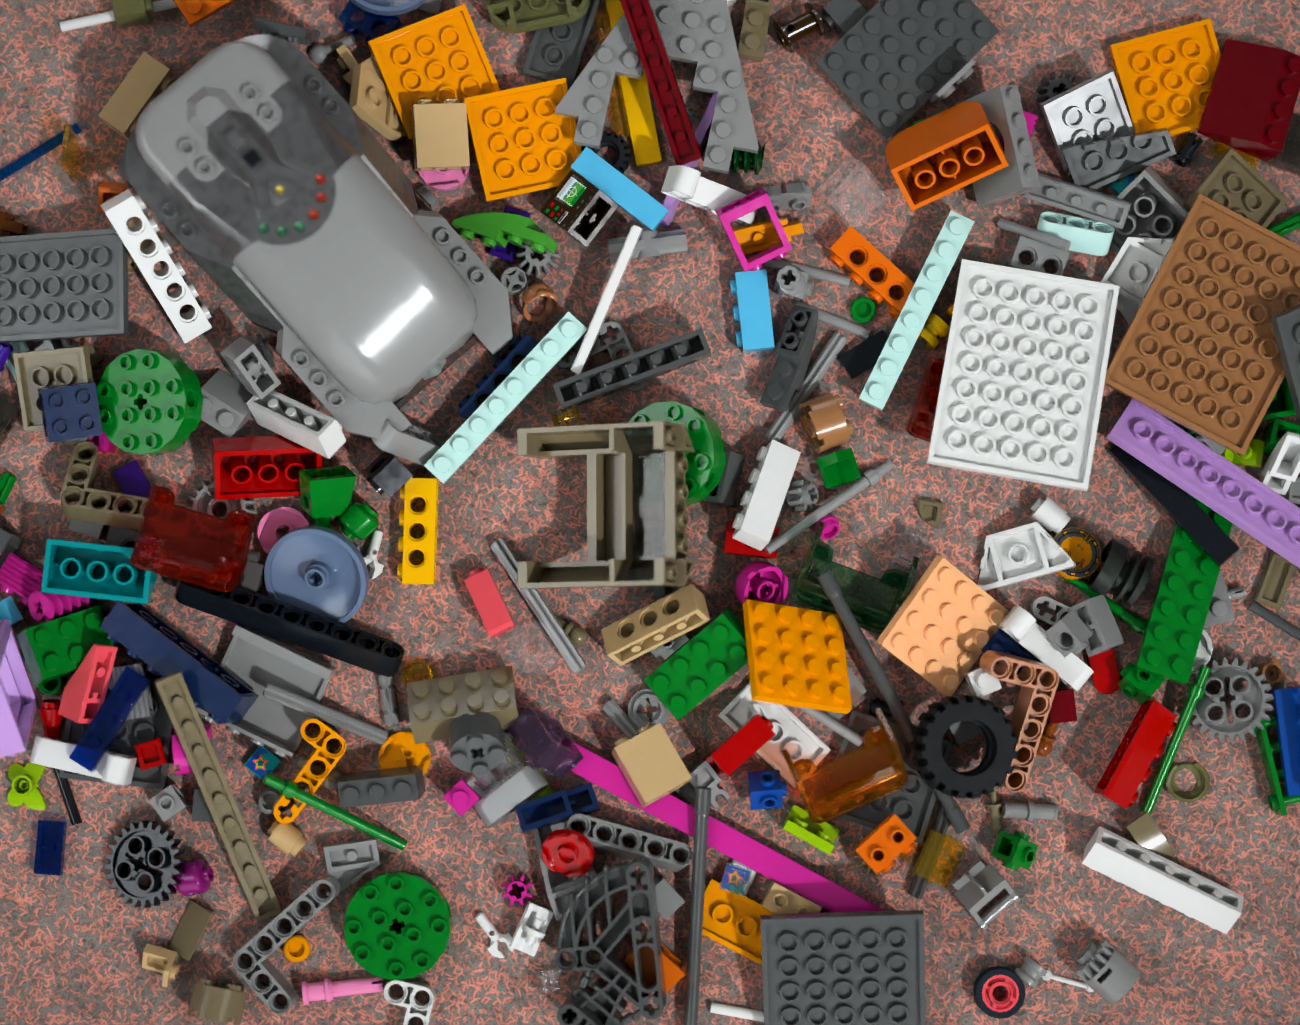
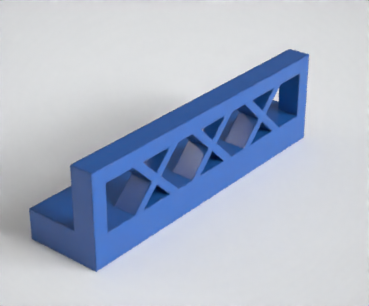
(1287, 717)

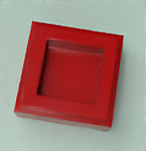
(151, 753)

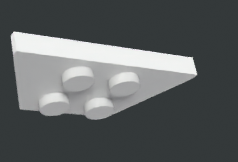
(1135, 270)
(1020, 556)

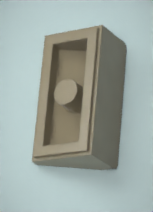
(191, 930)

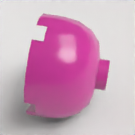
(761, 583)

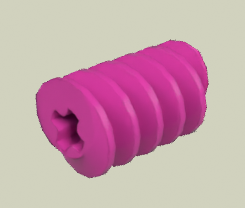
(54, 606)

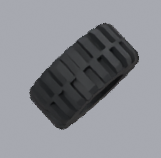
(998, 752)

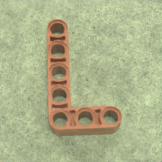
(1024, 711)

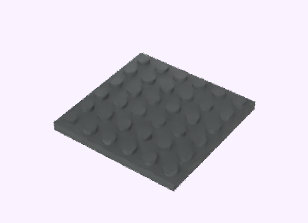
(844, 968)

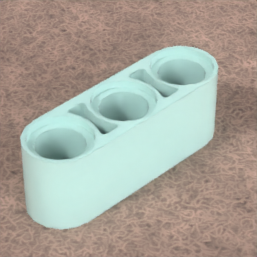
(1084, 234)

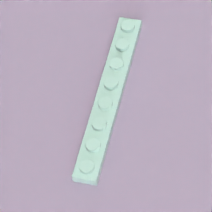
(916, 310)
(506, 397)

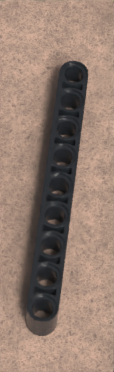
(295, 626)

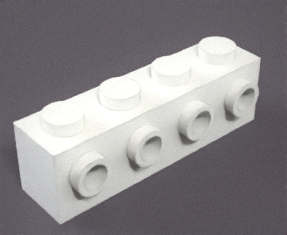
(298, 423)
(766, 494)

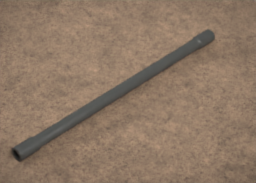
(835, 595)
(702, 811)

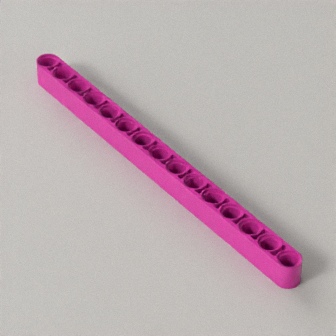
(727, 840)

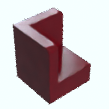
(1063, 707)

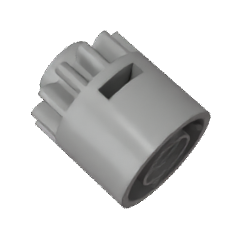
(1106, 971)

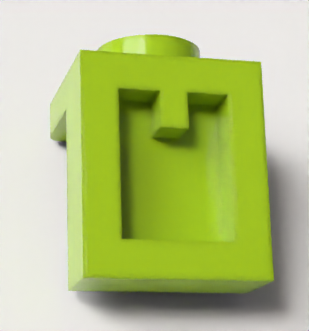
(1252, 456)

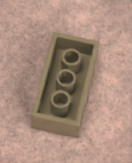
(441, 700)

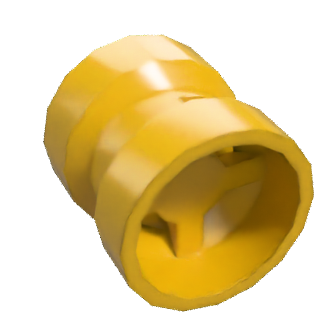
(934, 329)

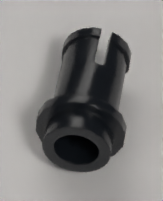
(1187, 150)
(876, 703)

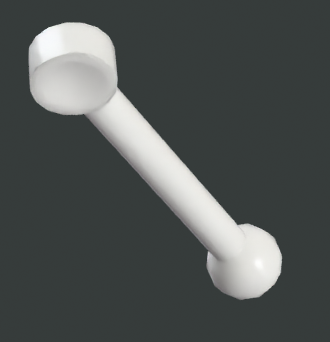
(1049, 975)

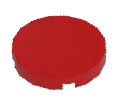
(567, 852)

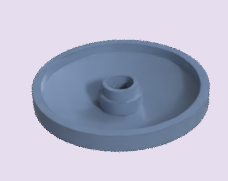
(317, 572)

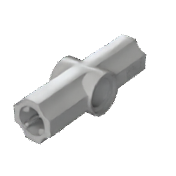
(651, 244)

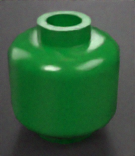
(359, 520)

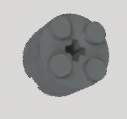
(476, 743)

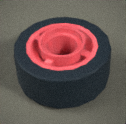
(984, 987)

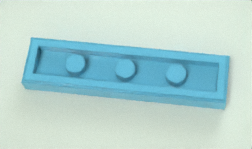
(620, 189)

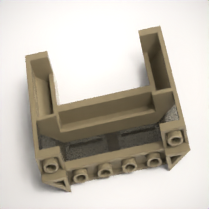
(632, 504)

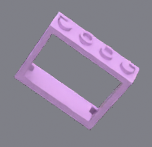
(17, 695)

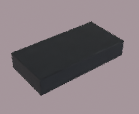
(863, 355)

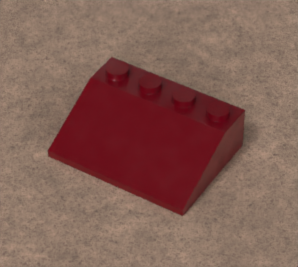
(1252, 98)

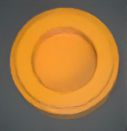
(297, 948)

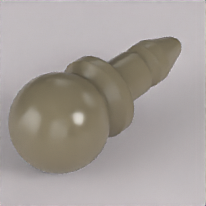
(576, 633)

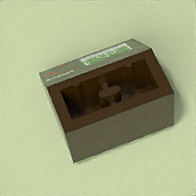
(579, 208)

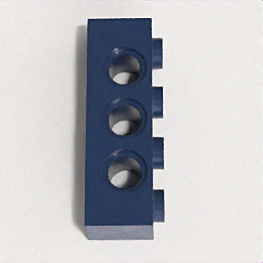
(502, 367)

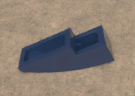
(557, 807)

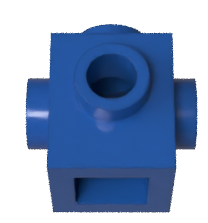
(765, 793)

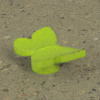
(25, 786)

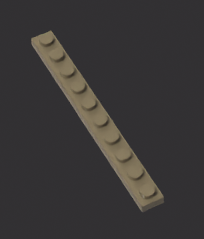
(218, 795)

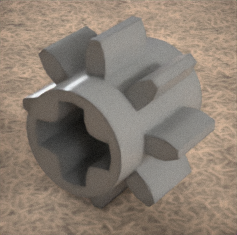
(802, 495)

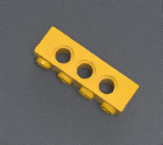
(425, 572)

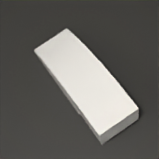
(1282, 464)

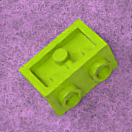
(819, 835)

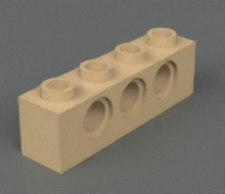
(655, 624)

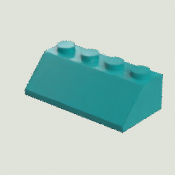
(95, 572)

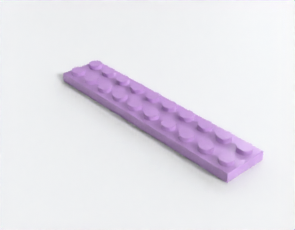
(1209, 478)

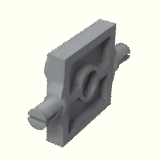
(1220, 608)

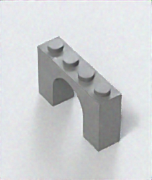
(1005, 111)

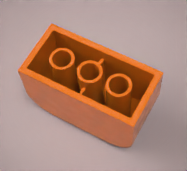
(944, 153)

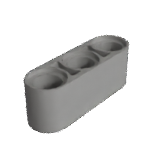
(413, 444)
(515, 791)

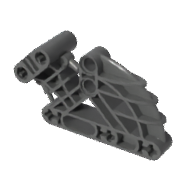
(600, 1005)

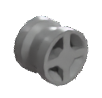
(510, 278)
(1030, 971)

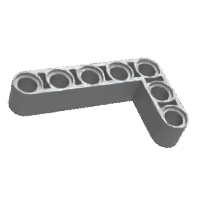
(279, 936)

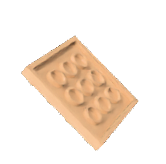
(942, 626)

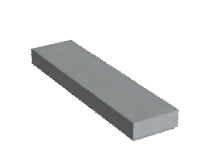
(1080, 201)

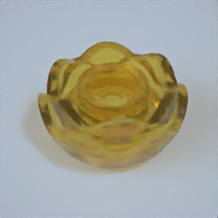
(417, 667)

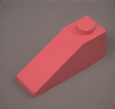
(88, 685)

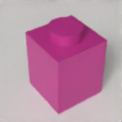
(462, 797)

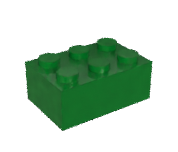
(61, 644)

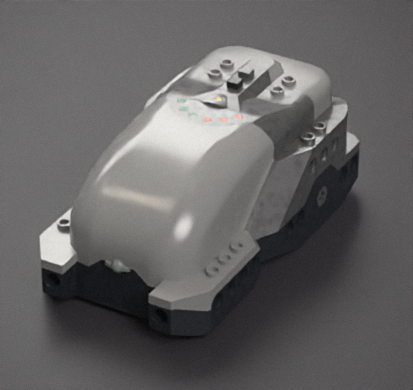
(313, 230)

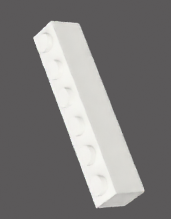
(1163, 880)

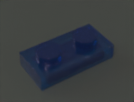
(50, 847)

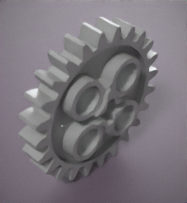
(1252, 697)

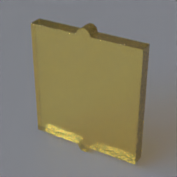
(70, 150)
(938, 858)

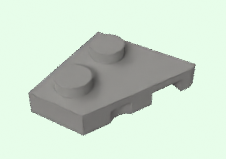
(351, 860)

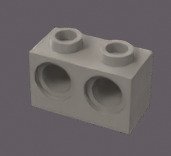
(1039, 254)

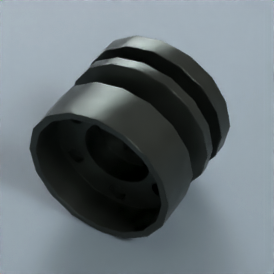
(1125, 575)

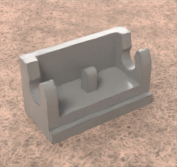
(1101, 622)

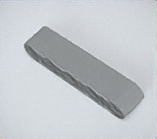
(640, 842)

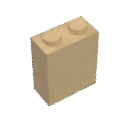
(440, 135)
(650, 764)

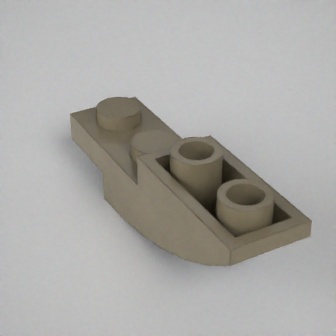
(754, 29)

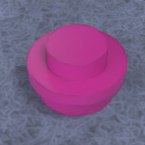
(830, 528)

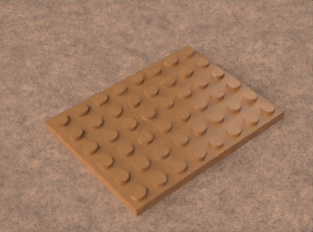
(1205, 330)

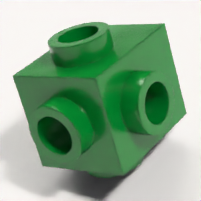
(1138, 684)
(1014, 850)

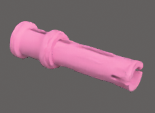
(328, 990)

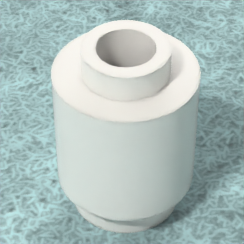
(1050, 514)

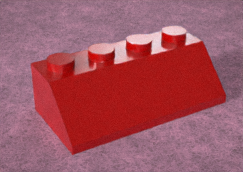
(259, 466)
(1136, 753)

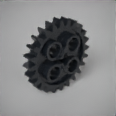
(154, 841)

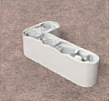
(688, 186)
(1028, 634)
(55, 753)
(409, 999)

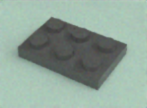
(291, 33)

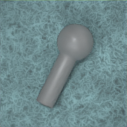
(319, 53)
(330, 781)

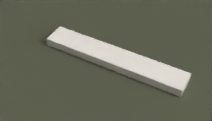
(606, 299)

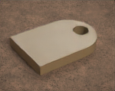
(373, 104)

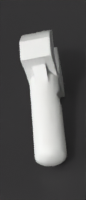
(371, 557)
(493, 934)

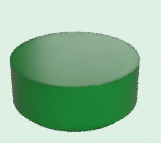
(862, 310)

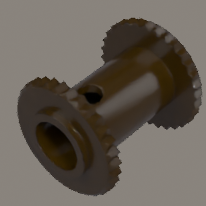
(799, 27)

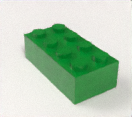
(700, 665)

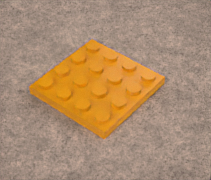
(433, 62)
(1167, 76)
(521, 140)
(796, 657)

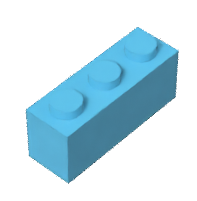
(752, 311)

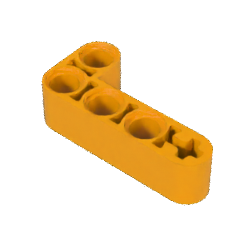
(304, 773)

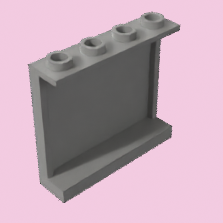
(262, 660)

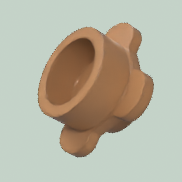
(1274, 666)

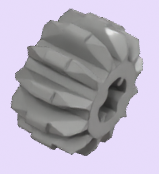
(535, 264)

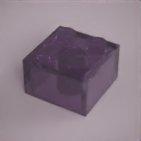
(544, 743)

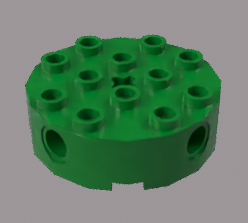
(149, 402)
(709, 458)
(409, 900)

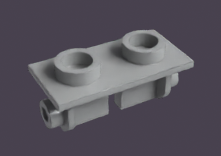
(797, 197)

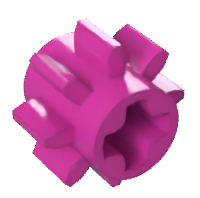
(514, 897)

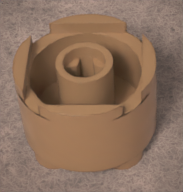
(825, 422)

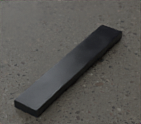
(1180, 508)

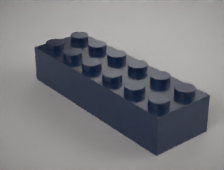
(169, 652)

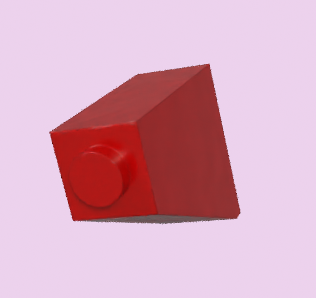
(740, 746)

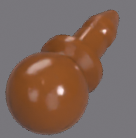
(1046, 745)

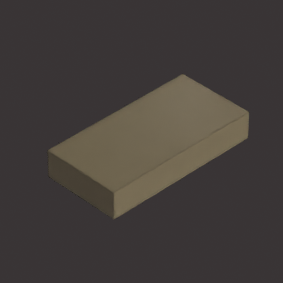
(1274, 581)

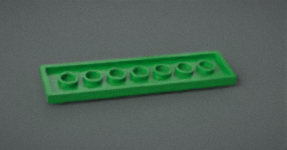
(1180, 606)

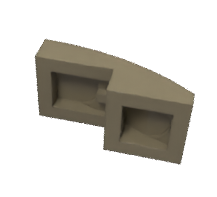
(1148, 835)

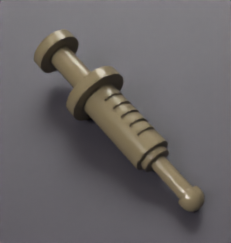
(995, 812)

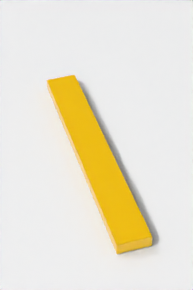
(637, 106)

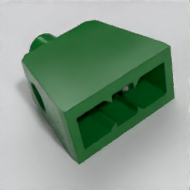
(326, 492)

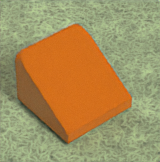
(108, 190)

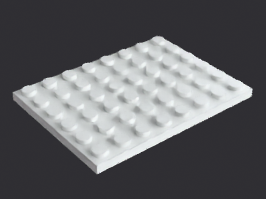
(1023, 375)

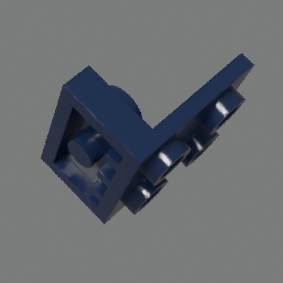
(70, 412)

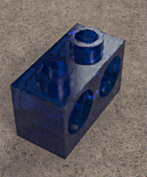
(368, 23)

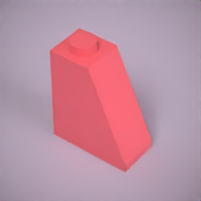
(489, 602)

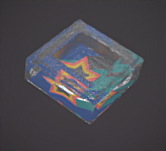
(735, 879)

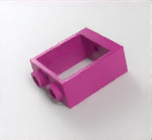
(742, 207)

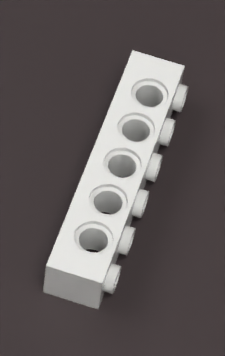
(187, 324)

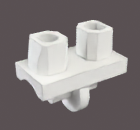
(531, 929)

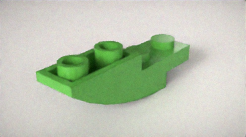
(501, 228)

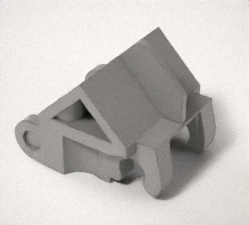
(981, 886)

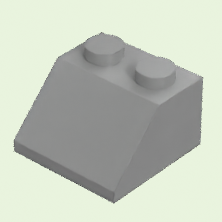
(225, 404)

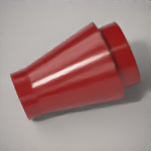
(50, 718)

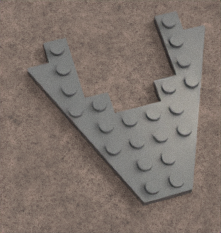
(694, 34)

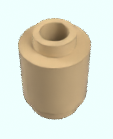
(287, 838)

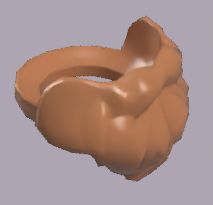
(535, 291)

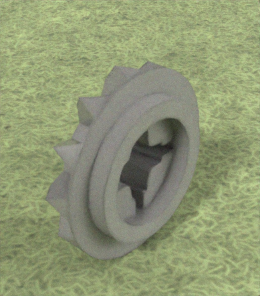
(639, 701)

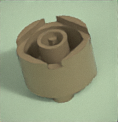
(217, 1002)

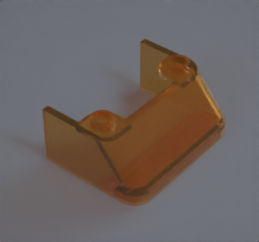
(852, 778)

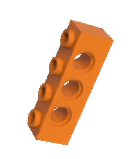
(854, 242)

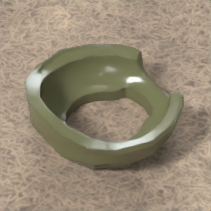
(1200, 789)

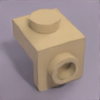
(161, 961)

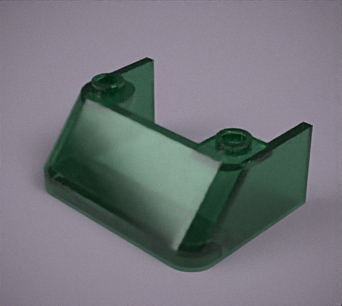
(869, 598)

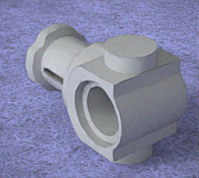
(793, 283)

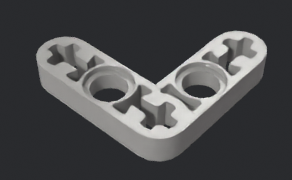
(611, 346)

